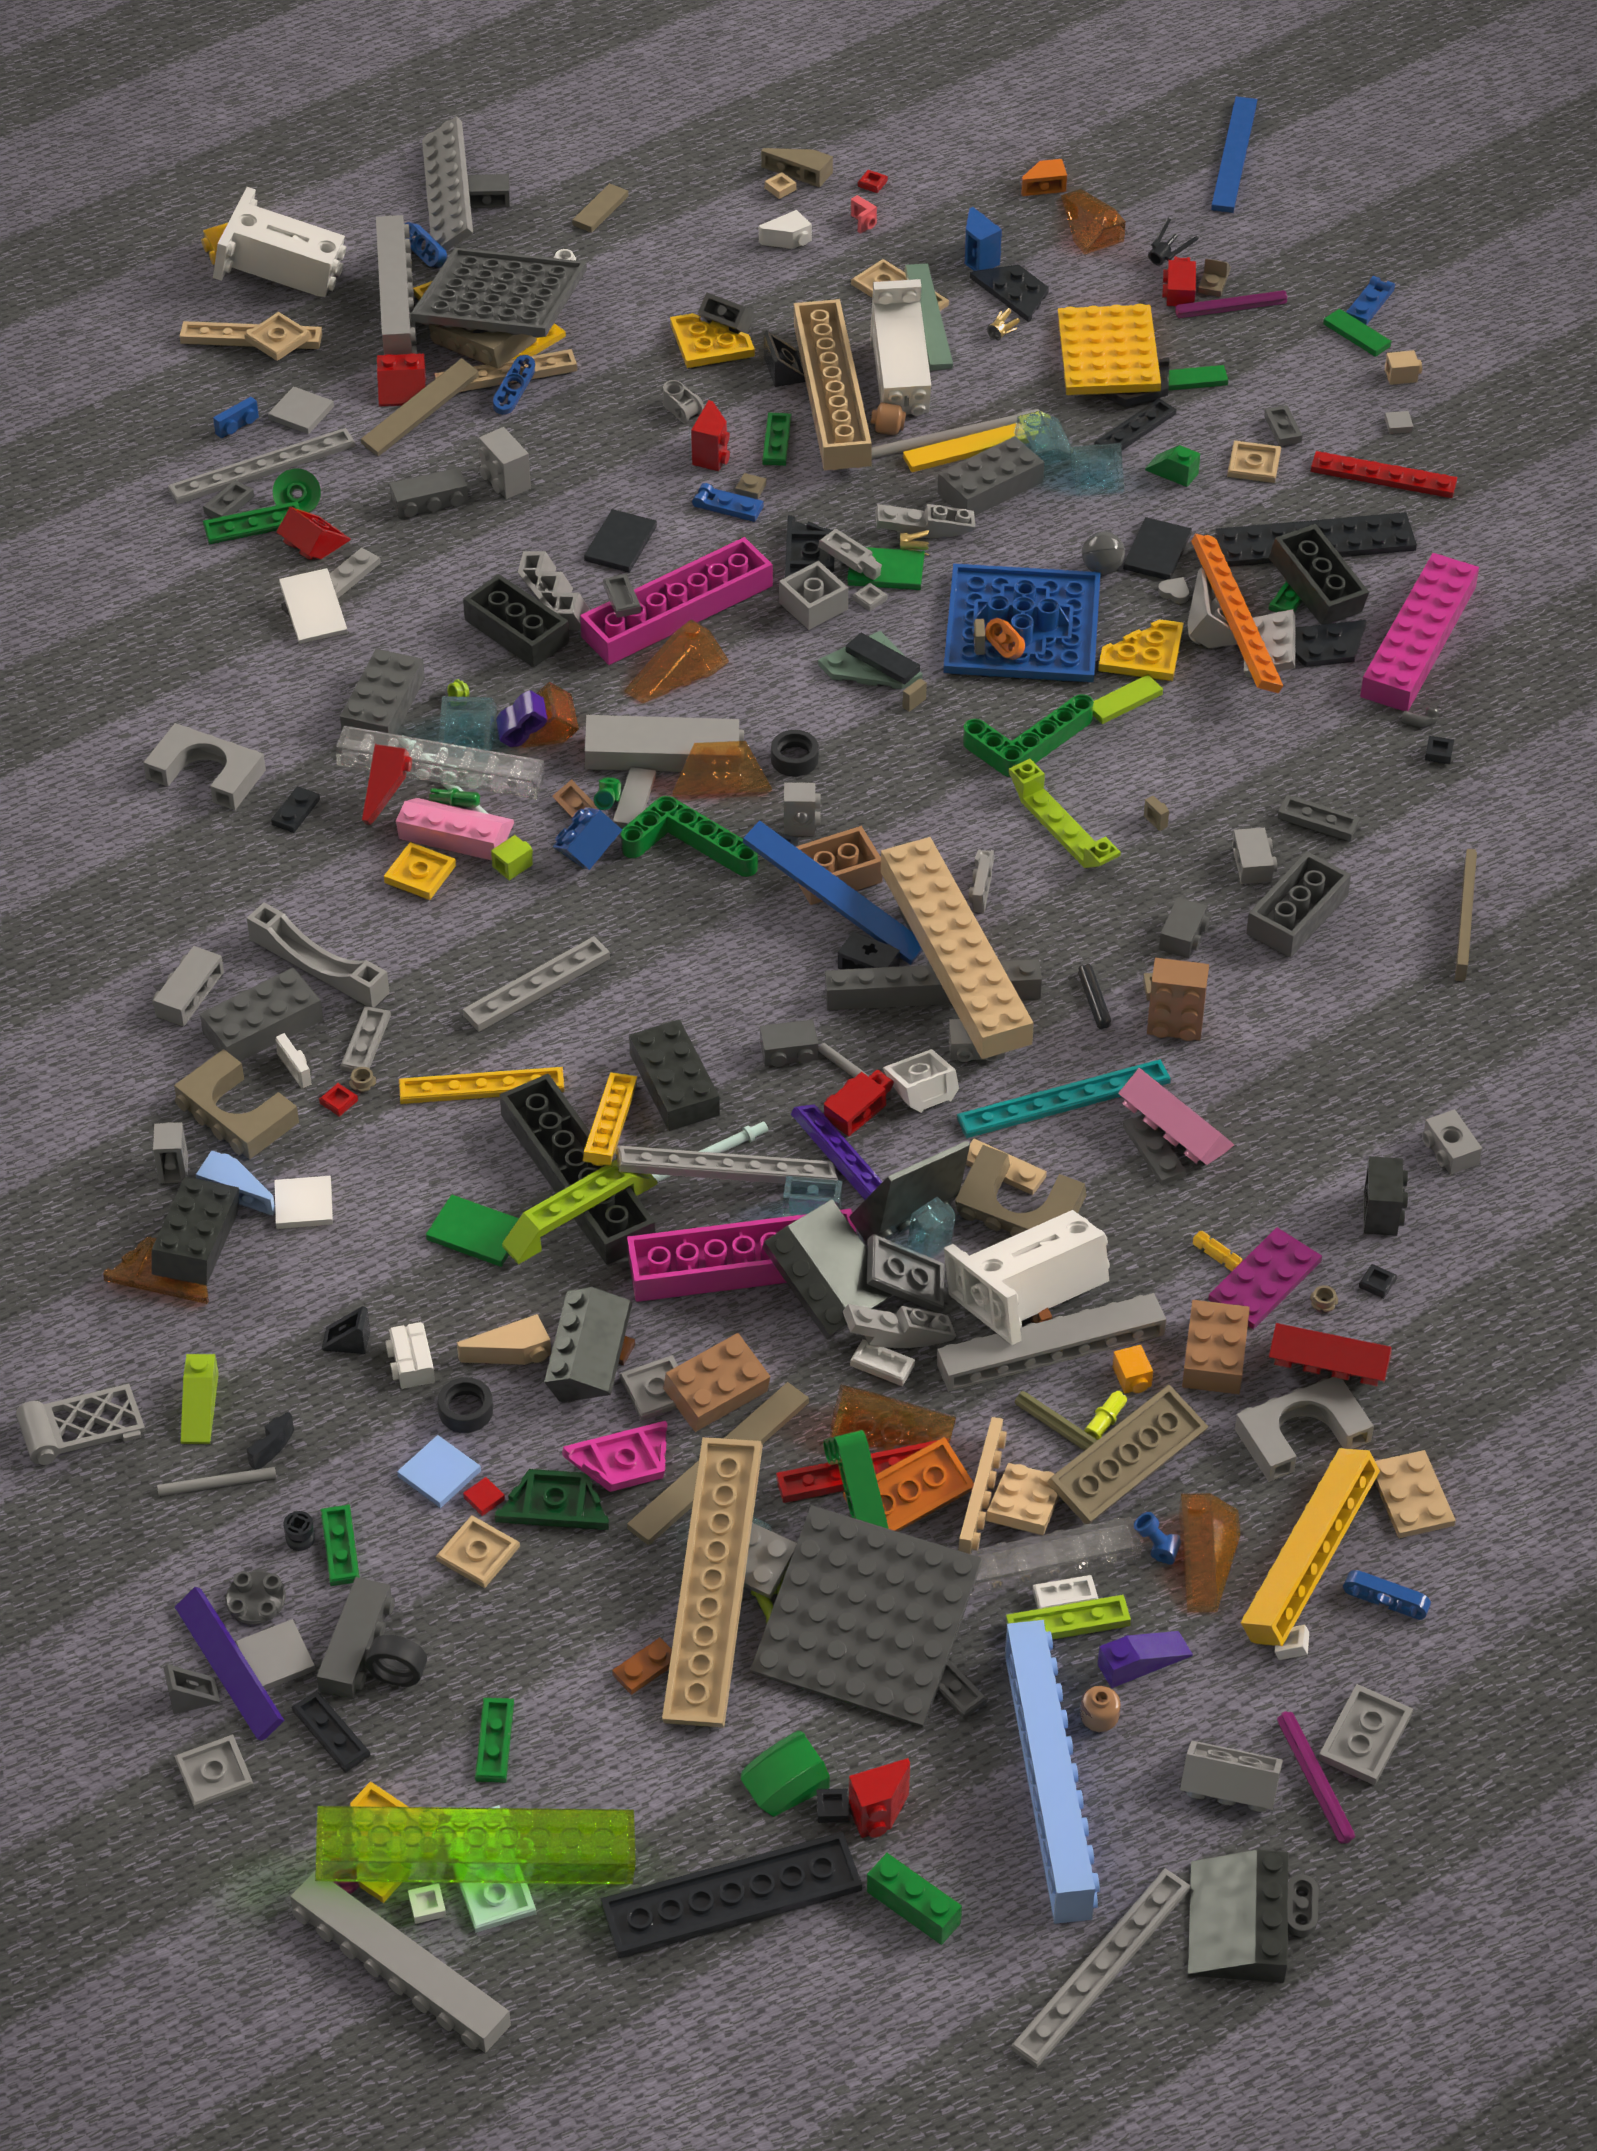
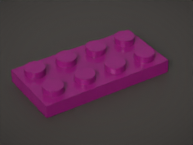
(1267, 1275)

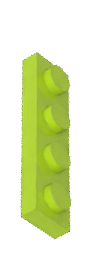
(1079, 1617)

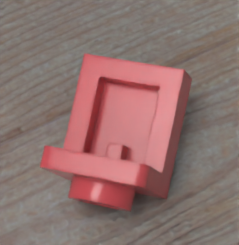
(864, 212)

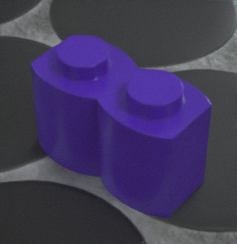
(521, 719)

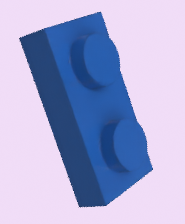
(236, 417)

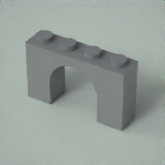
(185, 745)
(1326, 1401)

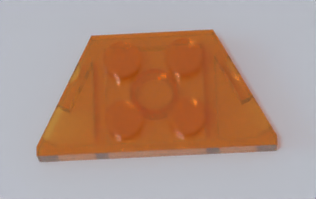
(721, 769)
(137, 1273)

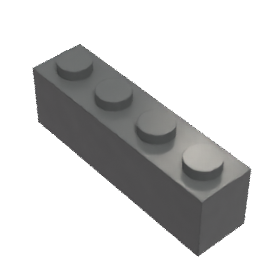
(358, 1626)

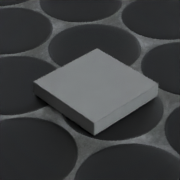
(301, 410)
(646, 1389)
(277, 1654)
(214, 1771)

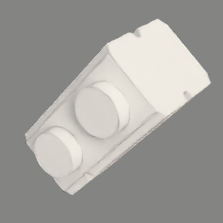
(411, 1355)

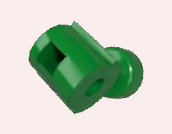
(608, 793)

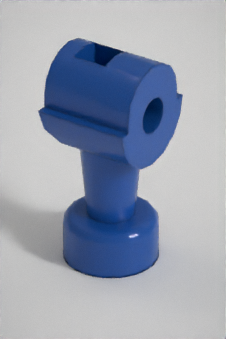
(1165, 1546)

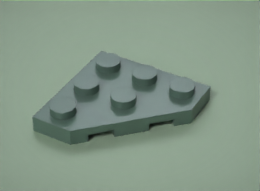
(842, 665)

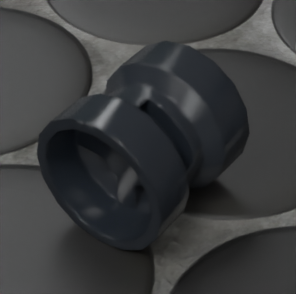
(299, 1530)

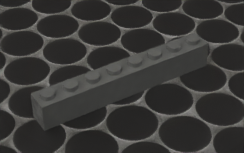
(913, 985)

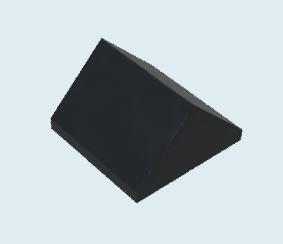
(782, 361)

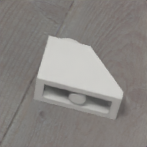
(786, 231)

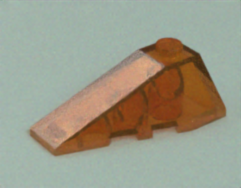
(1092, 221)
(682, 659)
(887, 1420)
(1208, 1548)

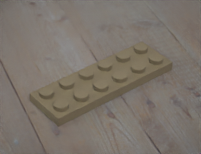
(1127, 1455)

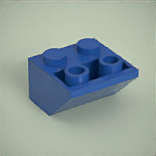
(982, 242)
(587, 837)

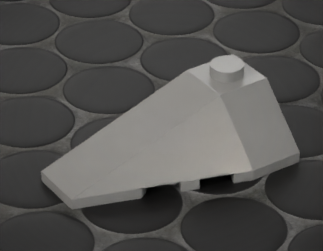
(1206, 619)

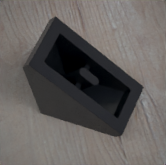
(348, 1333)

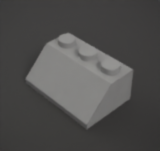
(1231, 1776)

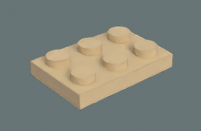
(1413, 1494)
(1023, 1499)

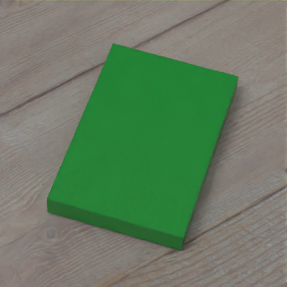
(899, 569)
(472, 1230)

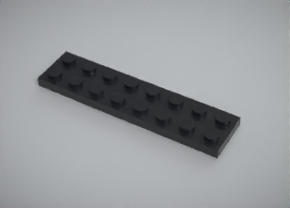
(1348, 536)
(730, 1894)

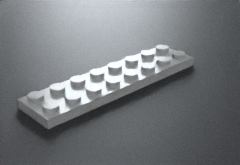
(447, 184)

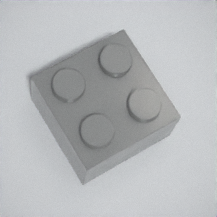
(504, 463)
(813, 595)

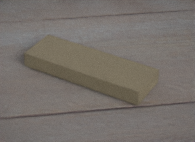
(600, 208)

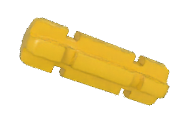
(1216, 1250)

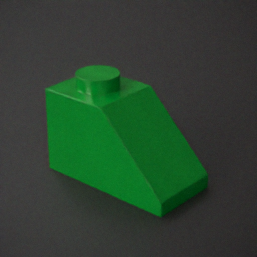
(1176, 465)

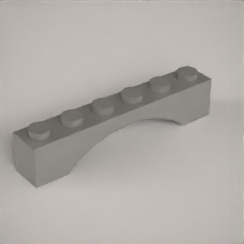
(354, 978)

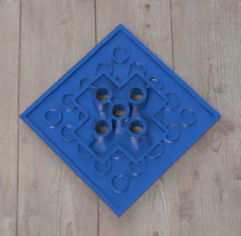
(1045, 606)

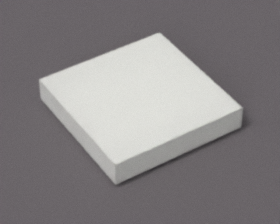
(303, 1202)

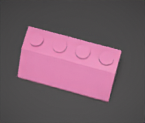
(452, 827)
(1174, 1117)

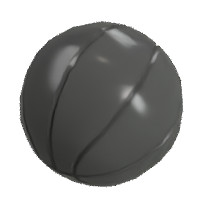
(1103, 552)

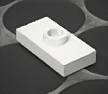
(293, 1060)
(882, 1363)
(1064, 1592)

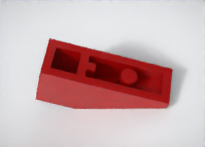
(386, 776)

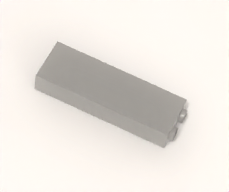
(651, 741)

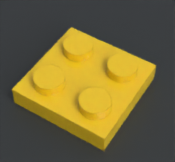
(419, 871)

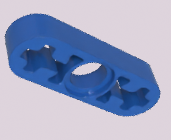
(431, 246)
(514, 375)
(1372, 1589)

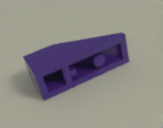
(1140, 1655)

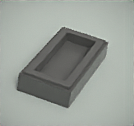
(621, 595)

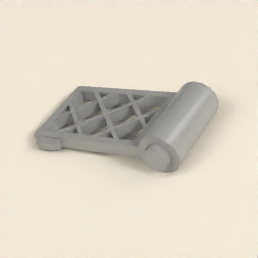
(45, 1438)

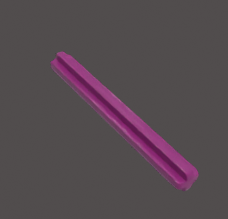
(1231, 304)
(1316, 1777)

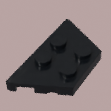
(1013, 288)
(1134, 398)
(804, 548)
(1328, 643)

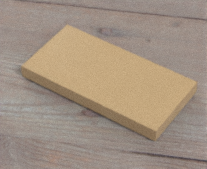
(882, 272)

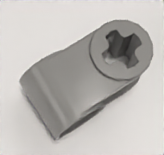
(681, 401)

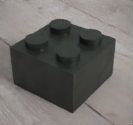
(1384, 1196)

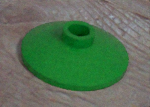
(297, 480)

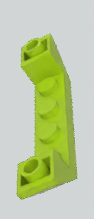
(1030, 788)
(525, 1236)

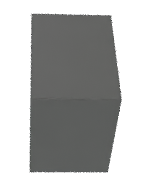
(190, 1689)

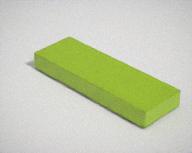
(1126, 699)

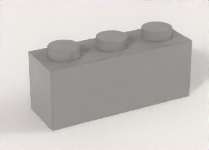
(188, 986)

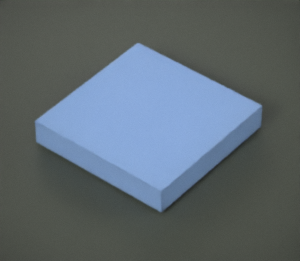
(439, 1471)

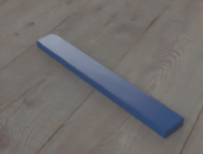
(1234, 155)
(832, 891)

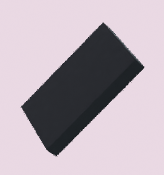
(620, 540)
(1157, 548)

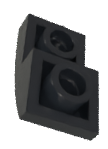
(277, 1435)

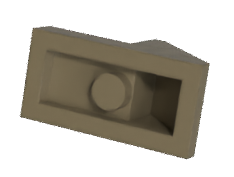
(1214, 277)

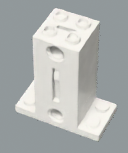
(279, 249)
(900, 345)
(1028, 1272)

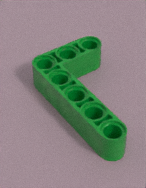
(1033, 743)
(691, 827)
(857, 1475)

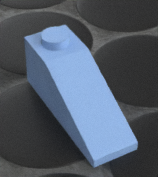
(229, 1171)

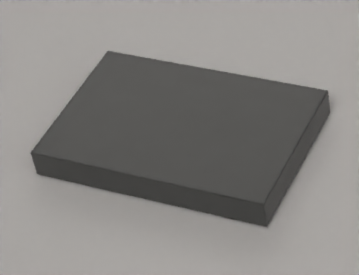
(905, 1273)

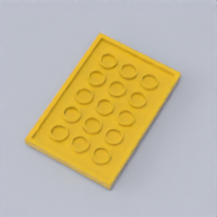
(1108, 349)

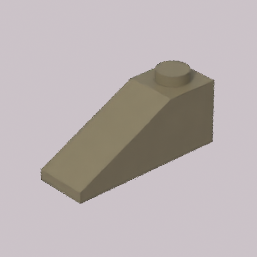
(801, 164)

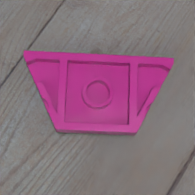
(622, 1457)

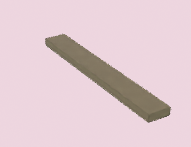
(680, 1495)

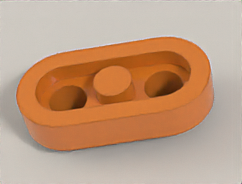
(1007, 643)

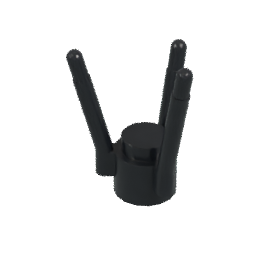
(1162, 251)

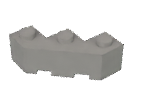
(552, 587)

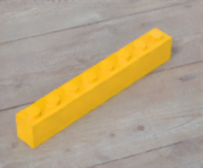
(1310, 1547)

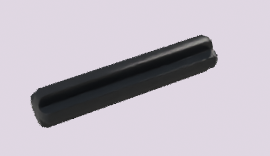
(1094, 996)

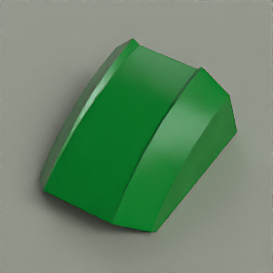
(785, 1774)

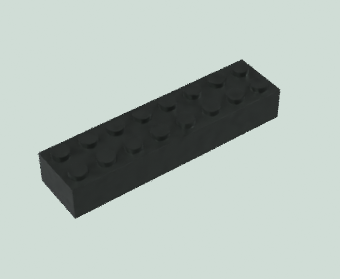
(556, 1143)

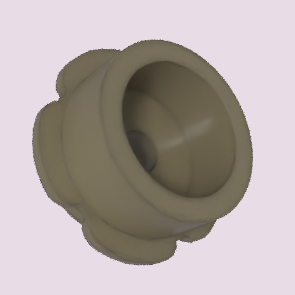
(359, 1074)
(1326, 1293)

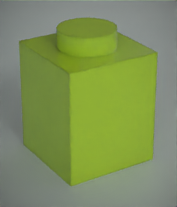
(512, 857)

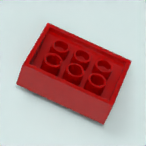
(1331, 1353)

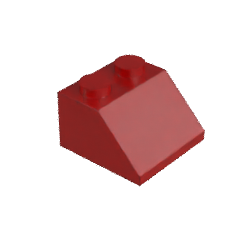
(400, 378)
(710, 439)
(310, 534)
(878, 1797)

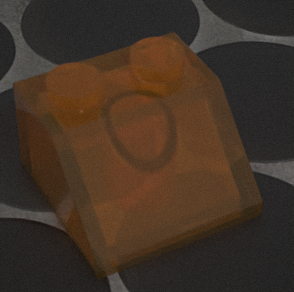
(561, 718)

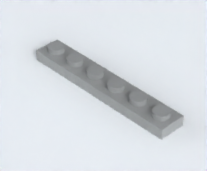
(536, 984)

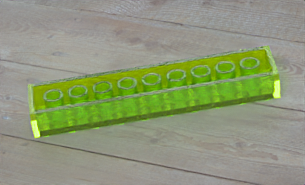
(475, 1845)

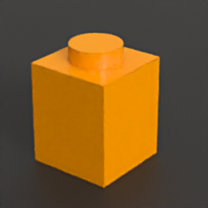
(1132, 1369)

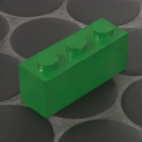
(914, 1898)

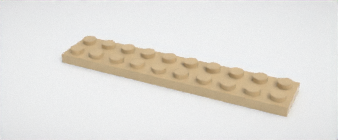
(712, 1583)

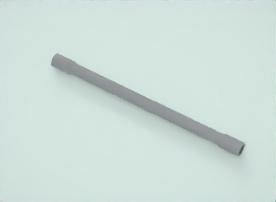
(925, 440)

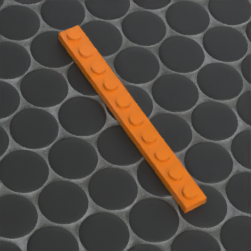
(1237, 613)

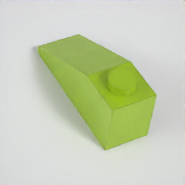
(198, 1398)

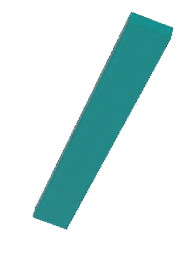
(1055, 1100)

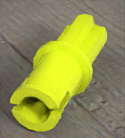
(1106, 1415)

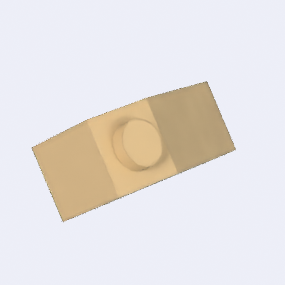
(510, 1344)

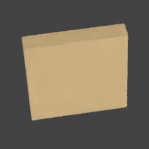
(277, 336)
(1254, 461)
(478, 1551)

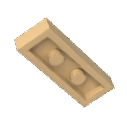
(1020, 1174)

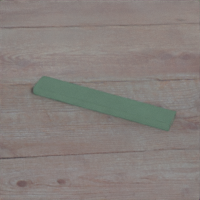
(936, 341)

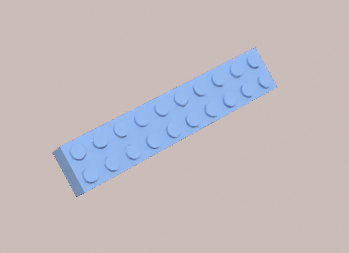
(1051, 1773)

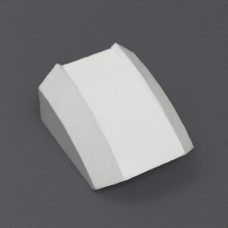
(923, 1080)

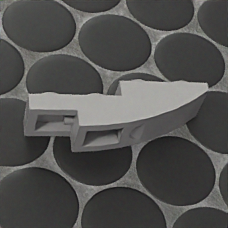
(938, 519)
(901, 1330)

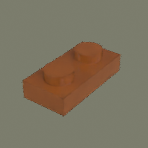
(644, 1666)

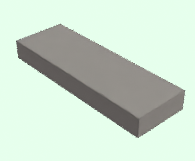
(634, 795)
(365, 1039)

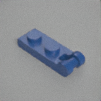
(1371, 300)
(727, 503)

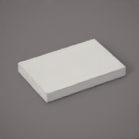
(313, 606)

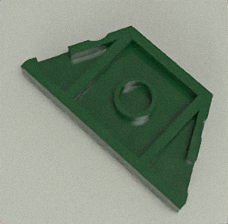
(554, 1500)

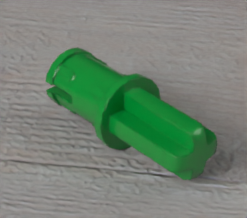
(455, 797)

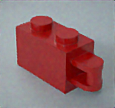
(1180, 281)
(857, 1101)

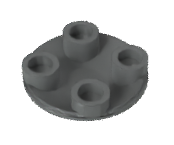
(255, 1596)

